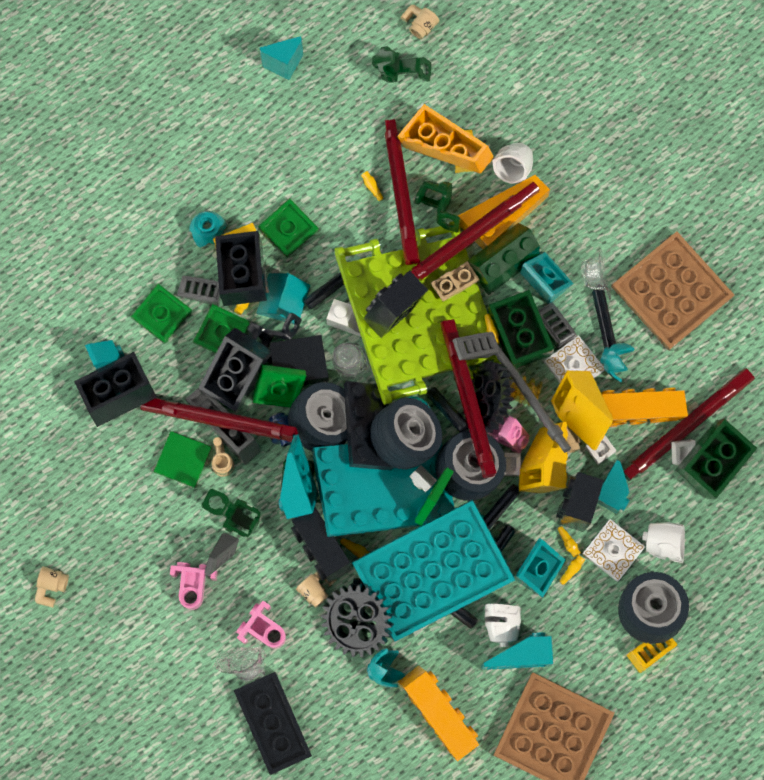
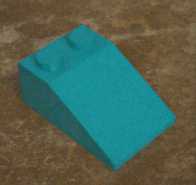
(298, 485)
(529, 653)

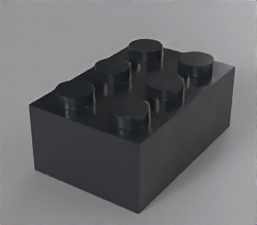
(240, 268)
(394, 303)
(235, 369)
(115, 389)
(579, 501)
(324, 550)

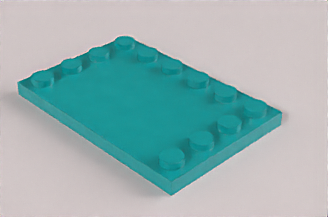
(370, 499)
(435, 569)

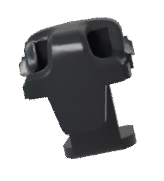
(267, 335)

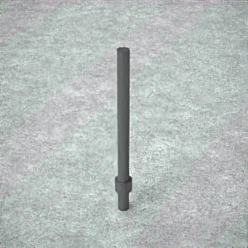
(554, 431)

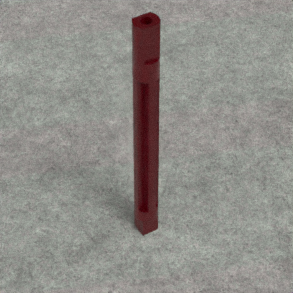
(401, 194)
(474, 232)
(469, 401)
(220, 419)
(689, 423)

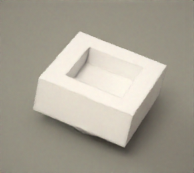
(681, 449)
(603, 451)
(513, 463)
(422, 479)

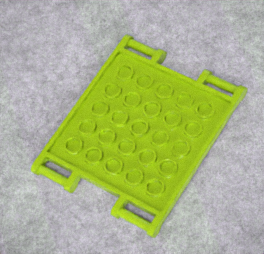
(416, 343)

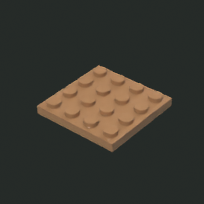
(672, 290)
(553, 732)

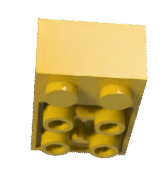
(582, 407)
(544, 464)

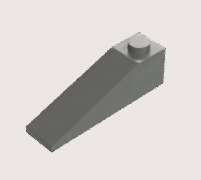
(240, 443)

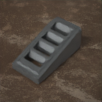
(198, 297)
(561, 320)
(477, 345)
(222, 552)

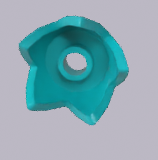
(204, 236)
(612, 361)
(380, 670)

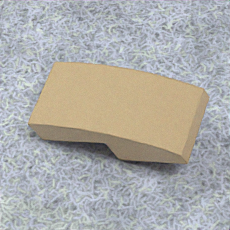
(455, 281)

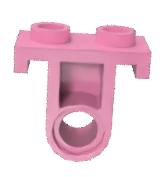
(511, 435)
(191, 581)
(260, 627)

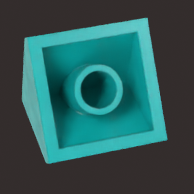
(282, 56)
(545, 277)
(284, 296)
(540, 568)

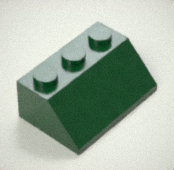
(504, 257)

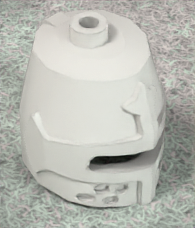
(513, 163)
(665, 541)
(502, 631)

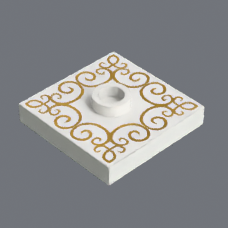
(574, 357)
(613, 550)

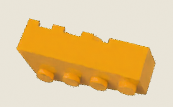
(443, 140)
(475, 213)
(644, 405)
(439, 713)

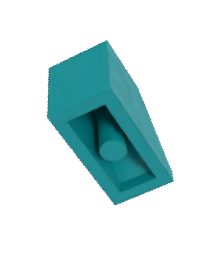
(104, 353)
(614, 490)

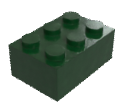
(521, 329)
(716, 459)

